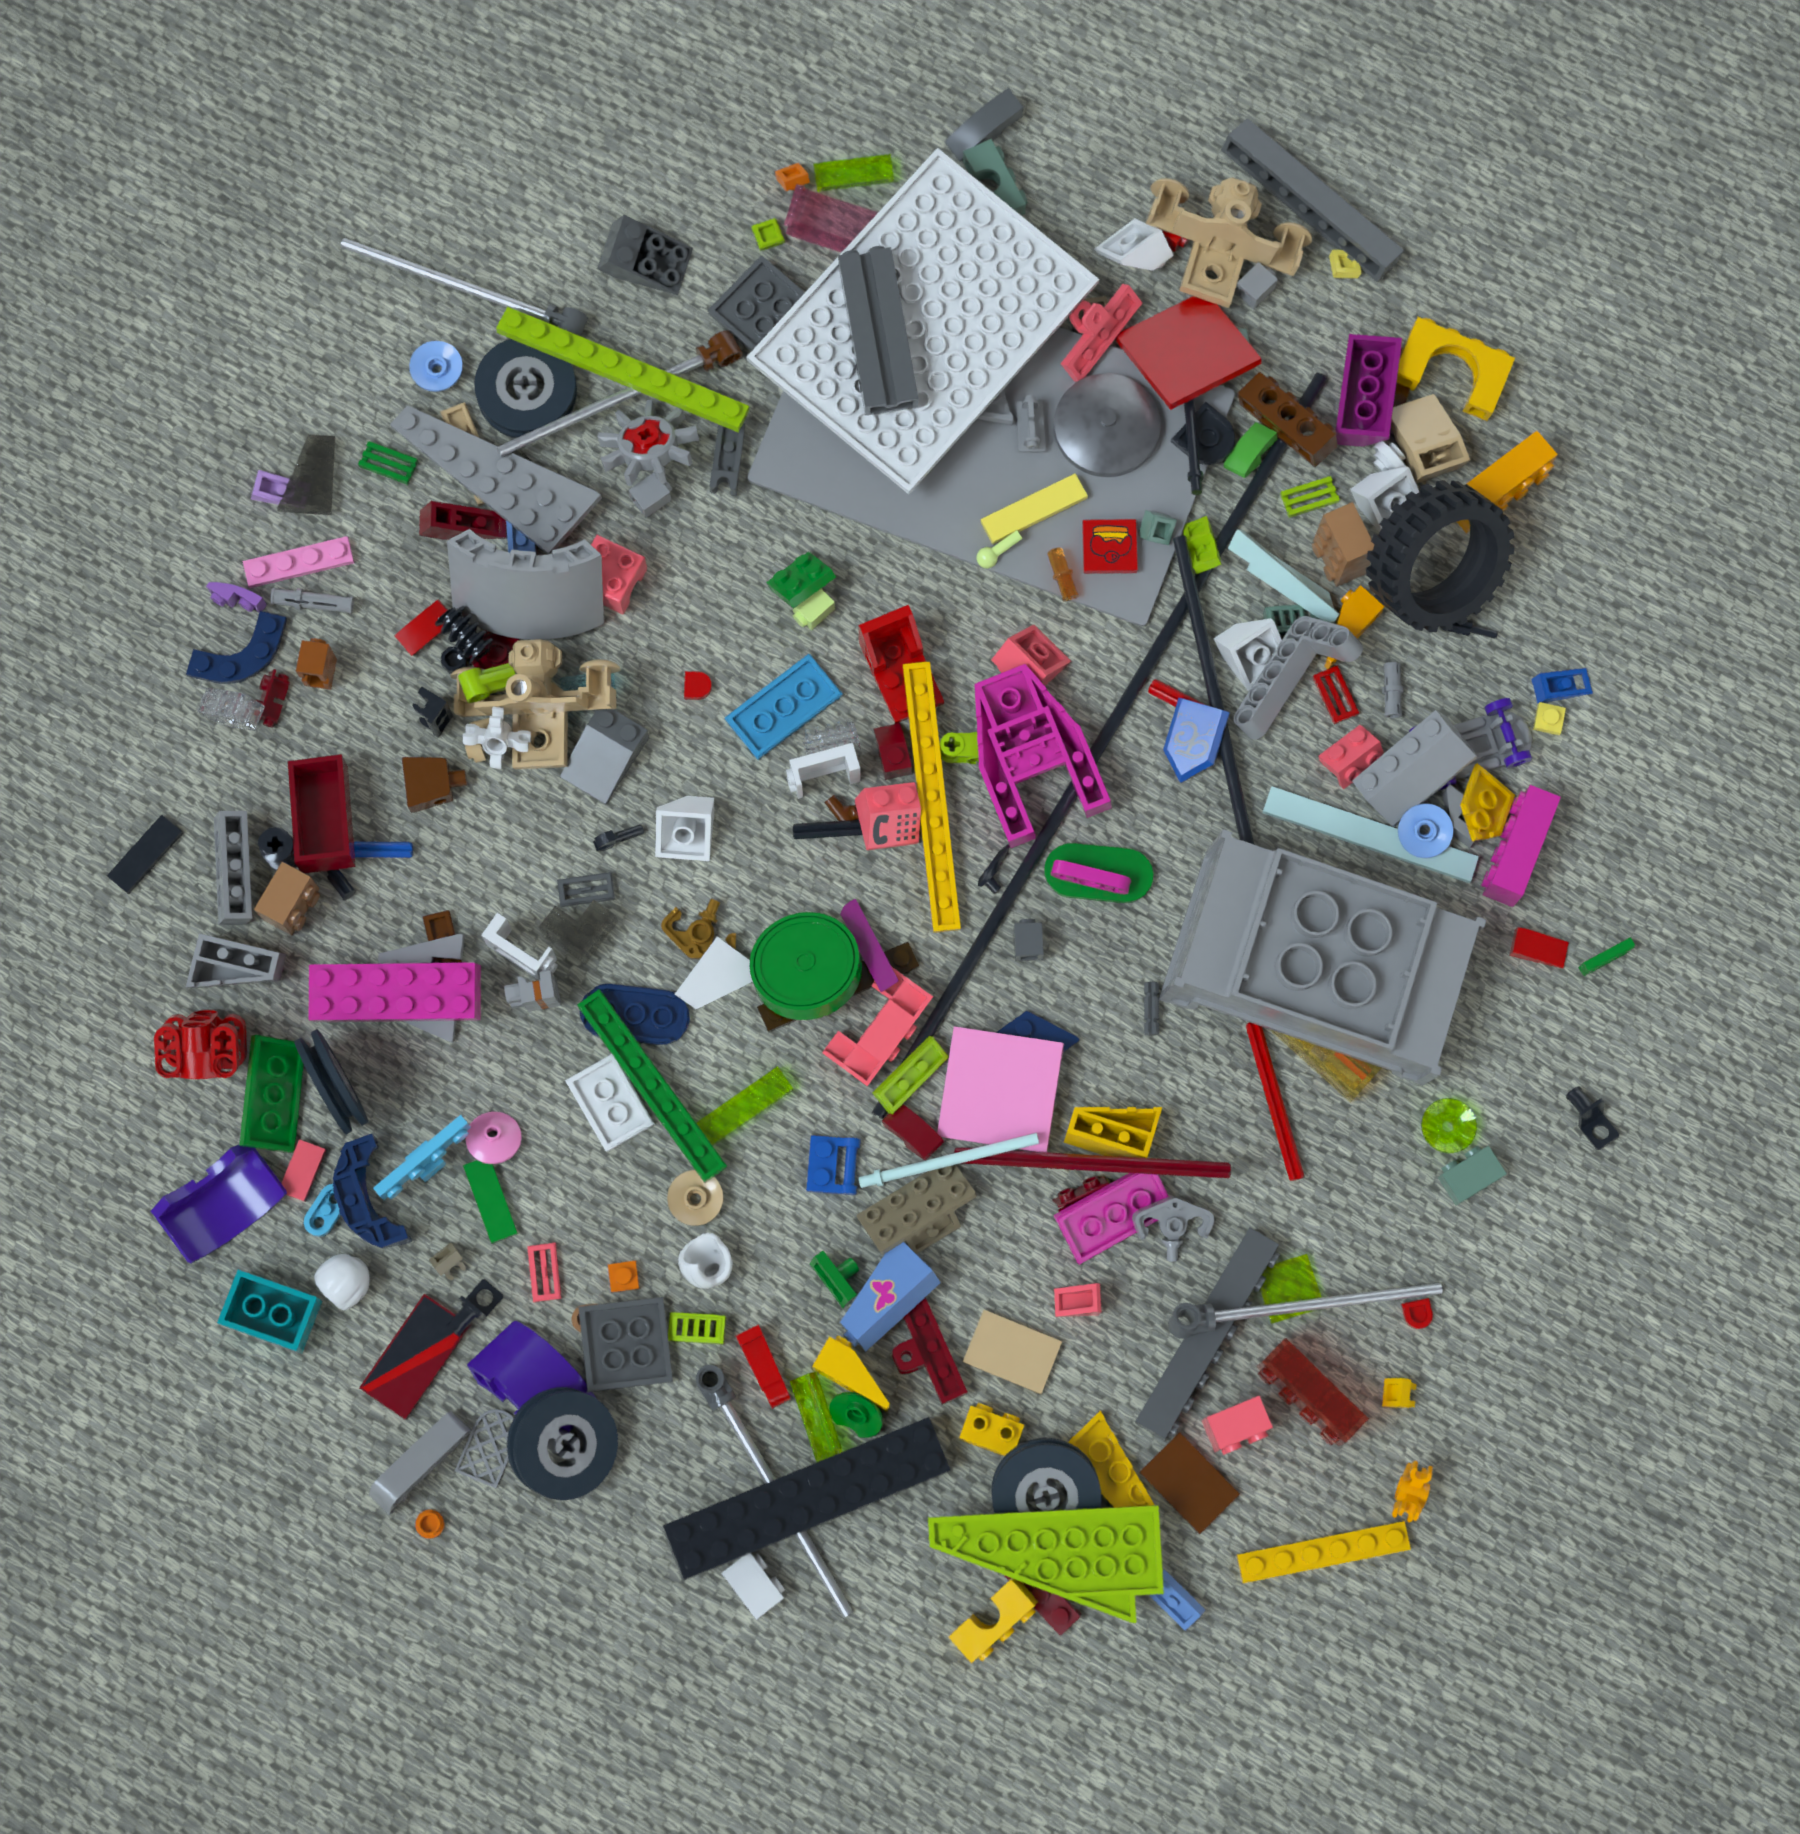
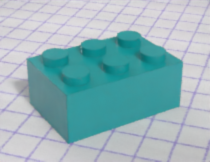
(269, 1311)

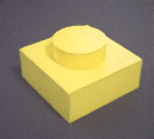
(1342, 266)
(1549, 718)

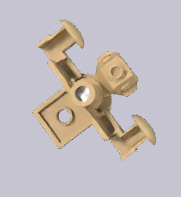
(1224, 240)
(541, 704)

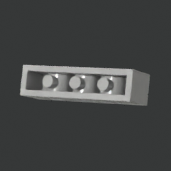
(232, 868)

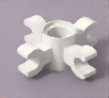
(496, 737)

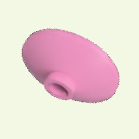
(493, 1149)

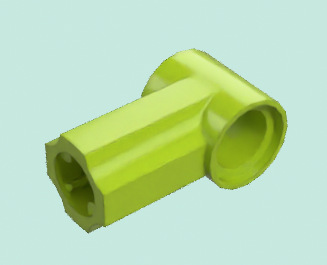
(479, 683)

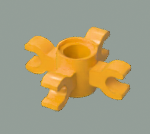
(1412, 1491)

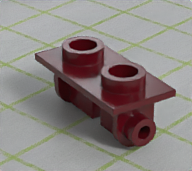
(272, 688)
(1069, 1196)

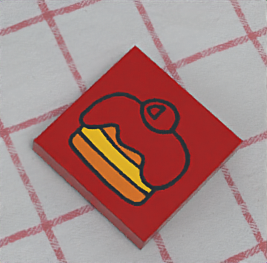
(1109, 546)

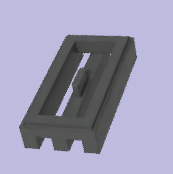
(584, 879)

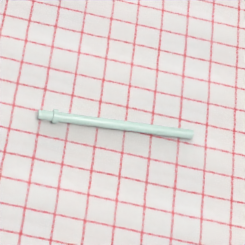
(948, 1160)

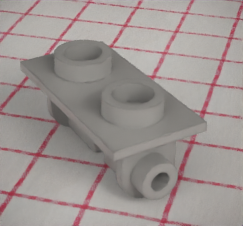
(1030, 425)

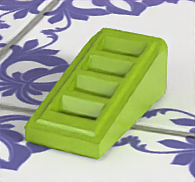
(708, 1318)

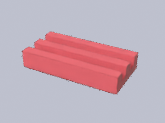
(547, 1296)

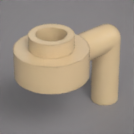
(477, 751)

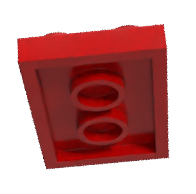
(888, 645)

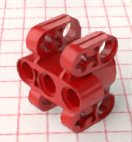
(200, 1045)

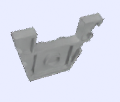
(447, 947)

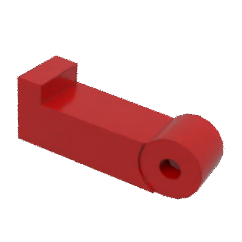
(763, 1365)

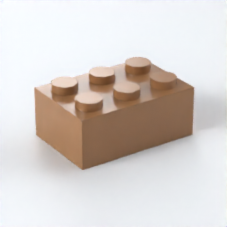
(1343, 544)

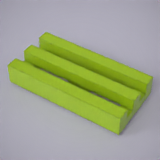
(1306, 487)

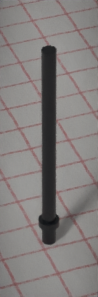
(1195, 475)

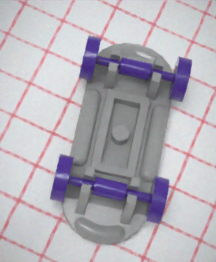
(1495, 738)

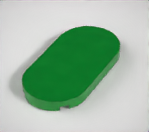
(1110, 859)

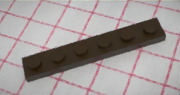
(899, 957)

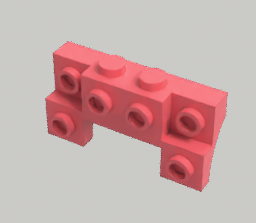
(884, 1033)

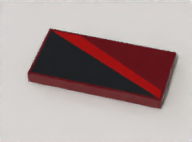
(413, 1358)

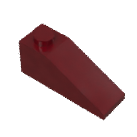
(448, 520)

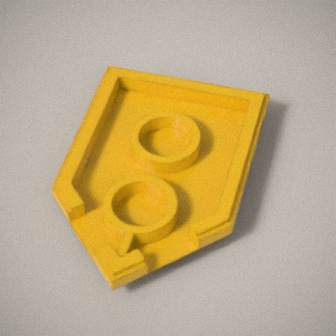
(1485, 805)

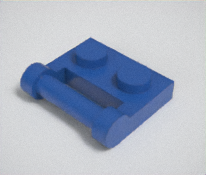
(824, 1161)

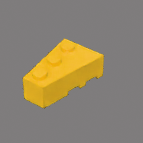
(1113, 1131)

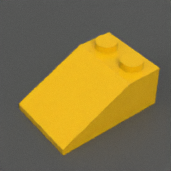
(845, 1368)

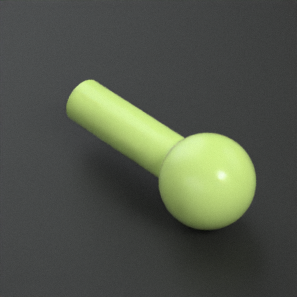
(988, 557)

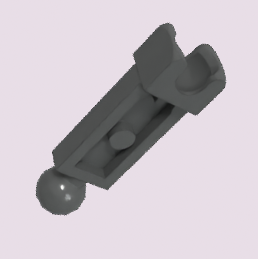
(727, 458)

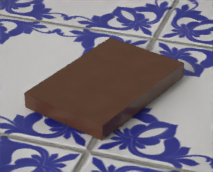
(1189, 1483)

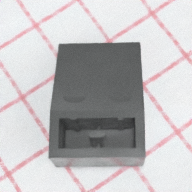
(644, 256)

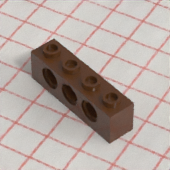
(1312, 447)

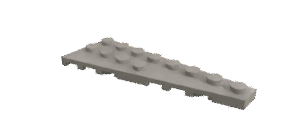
(523, 493)

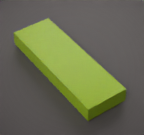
(910, 1075)

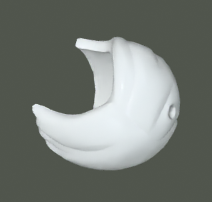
(702, 1257)
(343, 1280)

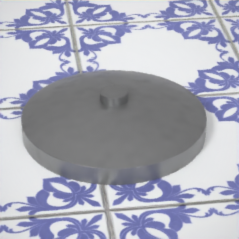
(1106, 425)

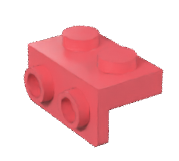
(1351, 755)

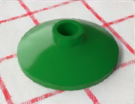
(857, 1413)

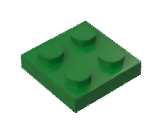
(800, 579)

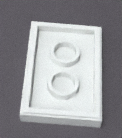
(610, 1102)

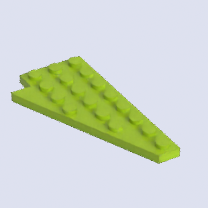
(1079, 1554)

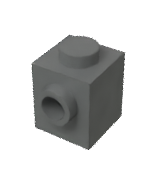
(1028, 940)

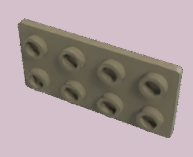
(918, 1211)

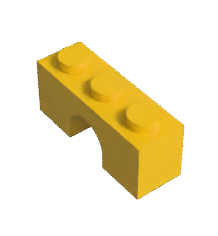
(976, 1638)

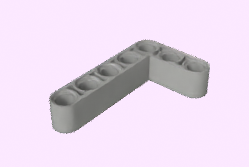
(1286, 667)

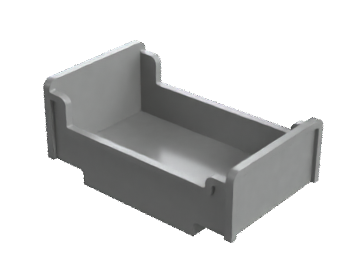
(1321, 956)

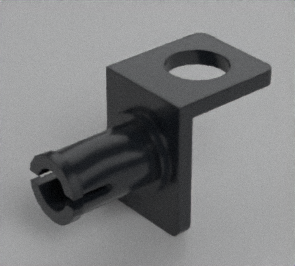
(1591, 1116)
(472, 1309)

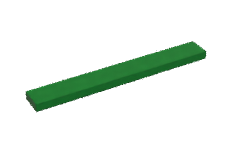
(652, 1086)

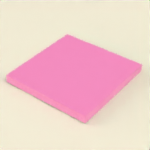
(999, 1088)

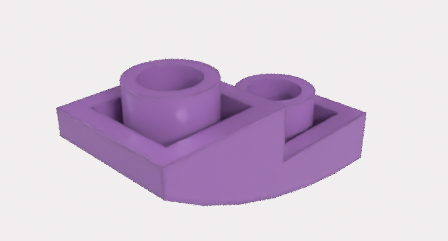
(229, 594)

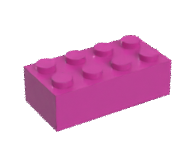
(1521, 845)

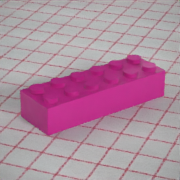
(394, 992)

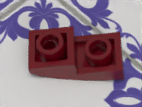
(913, 1131)

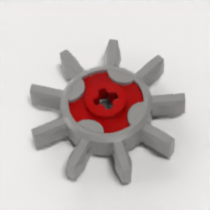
(647, 443)

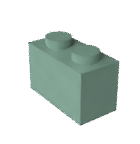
(1471, 1175)

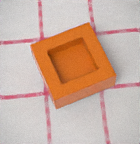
(792, 175)
(623, 1276)

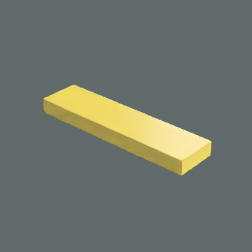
(1034, 508)

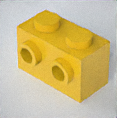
(990, 1430)

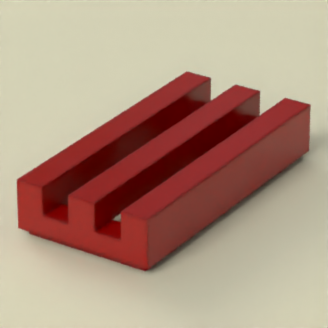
(1326, 699)

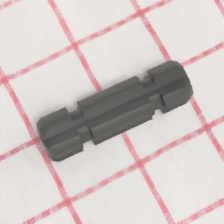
(1151, 1008)

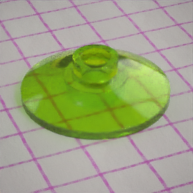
(1462, 1121)

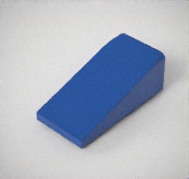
(1560, 685)

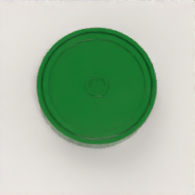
(805, 966)

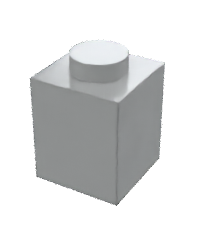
(1256, 285)
(650, 495)

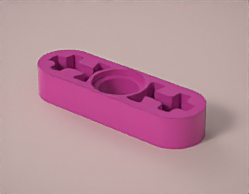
(1090, 877)

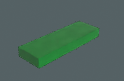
(490, 1201)

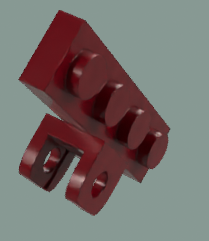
(930, 1351)
(1053, 1608)

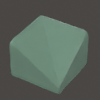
(1157, 527)

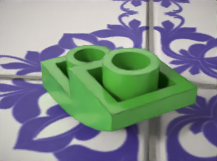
(1248, 450)

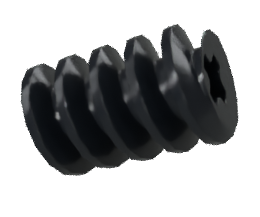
(464, 634)
(277, 847)

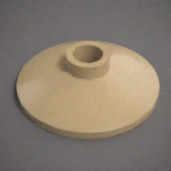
(680, 1194)

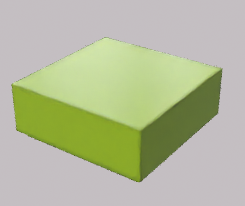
(768, 234)

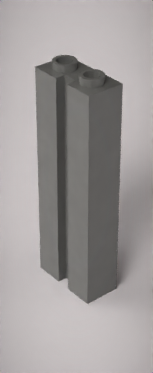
(878, 330)

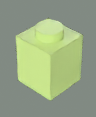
(814, 609)

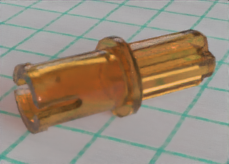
(1062, 574)

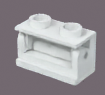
(753, 1584)

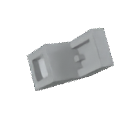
(1452, 800)

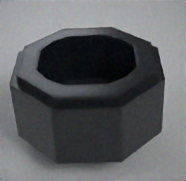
(452, 659)

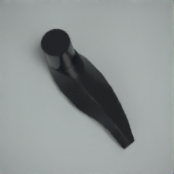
(987, 876)

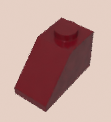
(892, 751)

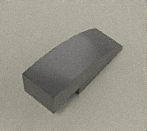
(986, 123)

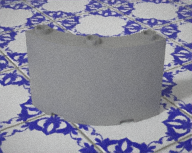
(526, 592)

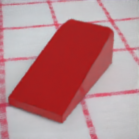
(1538, 947)

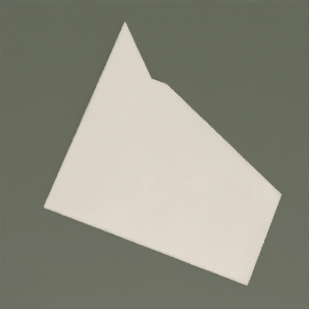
(715, 975)

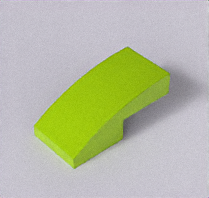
(1202, 545)

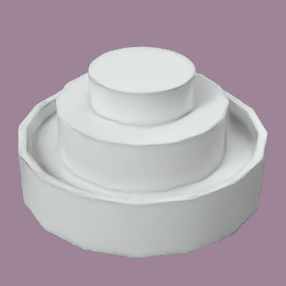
(1388, 456)

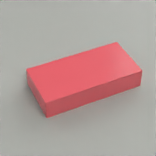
(302, 1170)

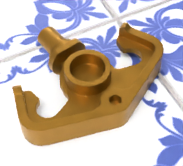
(698, 935)

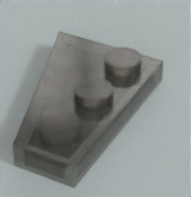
(312, 479)

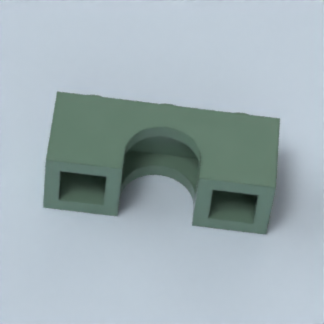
(986, 162)

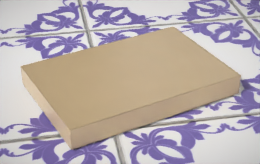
(1012, 1352)

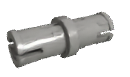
(1392, 689)

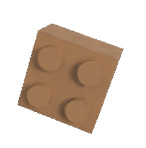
(288, 899)

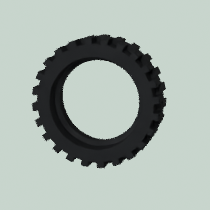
(1408, 532)

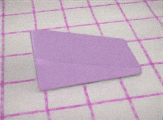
(269, 487)

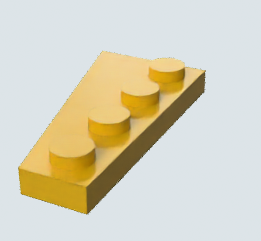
(1114, 1471)

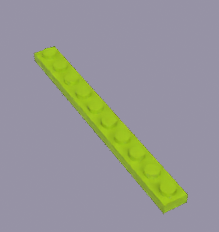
(622, 369)

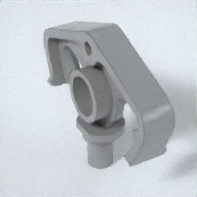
(1173, 1219)

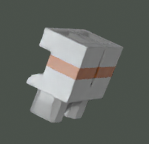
(535, 994)

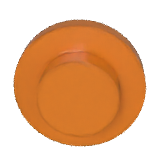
(429, 1524)

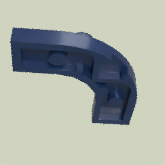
(247, 662)

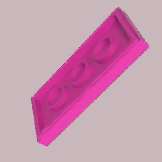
(1107, 1214)

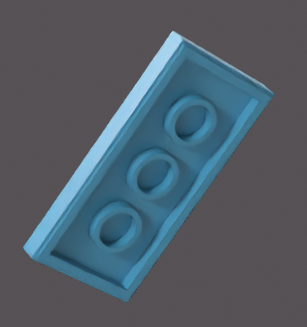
(783, 706)

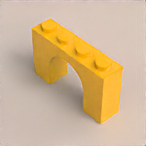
(1488, 365)

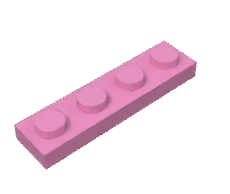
(298, 562)

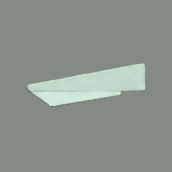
(1283, 577)

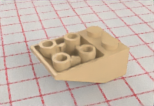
(1428, 438)

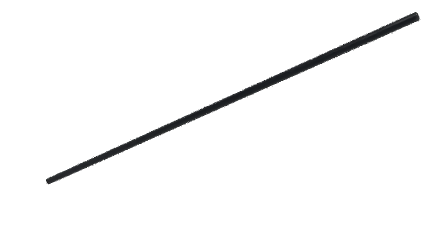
(1100, 744)

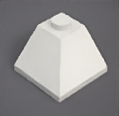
(1137, 246)
(1382, 491)
(1248, 648)
(685, 828)

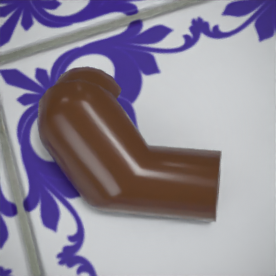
(841, 811)

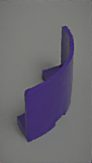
(221, 1205)
(521, 1366)

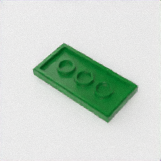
(272, 1095)

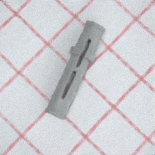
(301, 599)

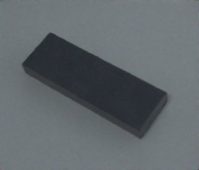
(145, 854)

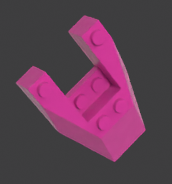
(1025, 735)

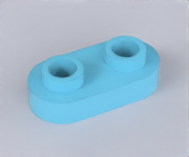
(322, 1209)

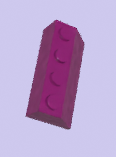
(1368, 390)

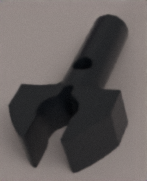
(609, 839)

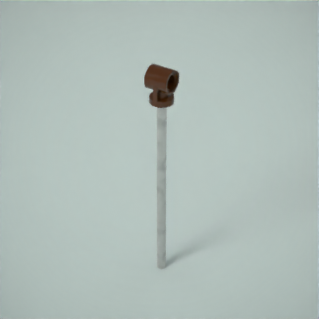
(721, 349)

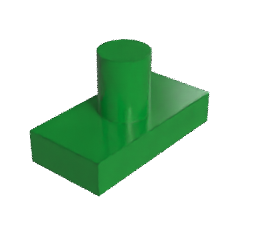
(836, 1277)

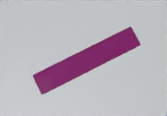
(868, 945)

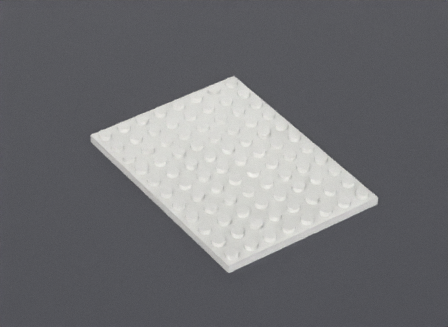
(975, 305)

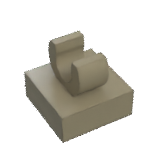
(446, 1259)

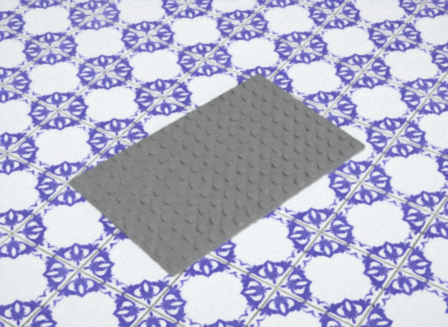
(989, 473)

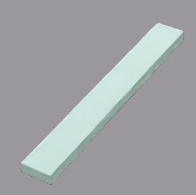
(1363, 833)

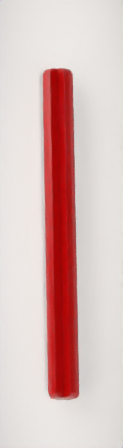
(1275, 1102)

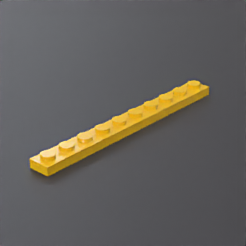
(931, 797)

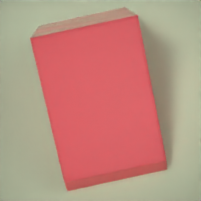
(1078, 1300)

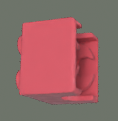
(619, 573)

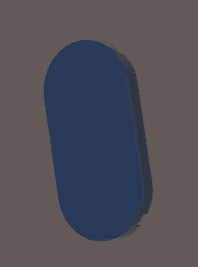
(646, 1012)

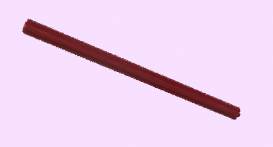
(1106, 1163)

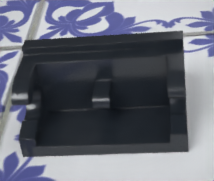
(435, 712)

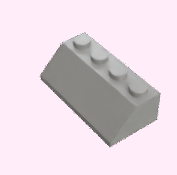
(1415, 767)

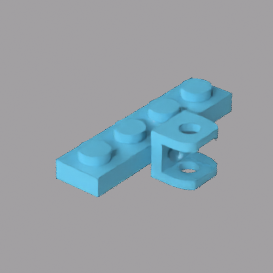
(424, 1160)

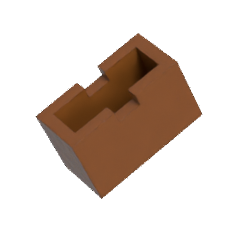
(316, 664)

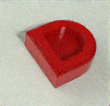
(696, 685)
(1417, 1313)

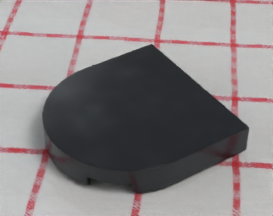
(1213, 433)

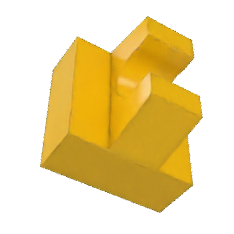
(1397, 1393)

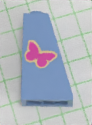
(888, 1295)

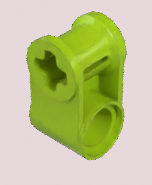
(965, 748)

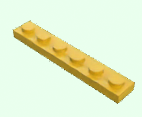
(1323, 1552)

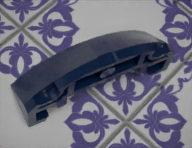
(353, 1198)

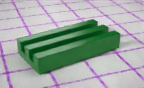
(384, 472)
(1606, 957)

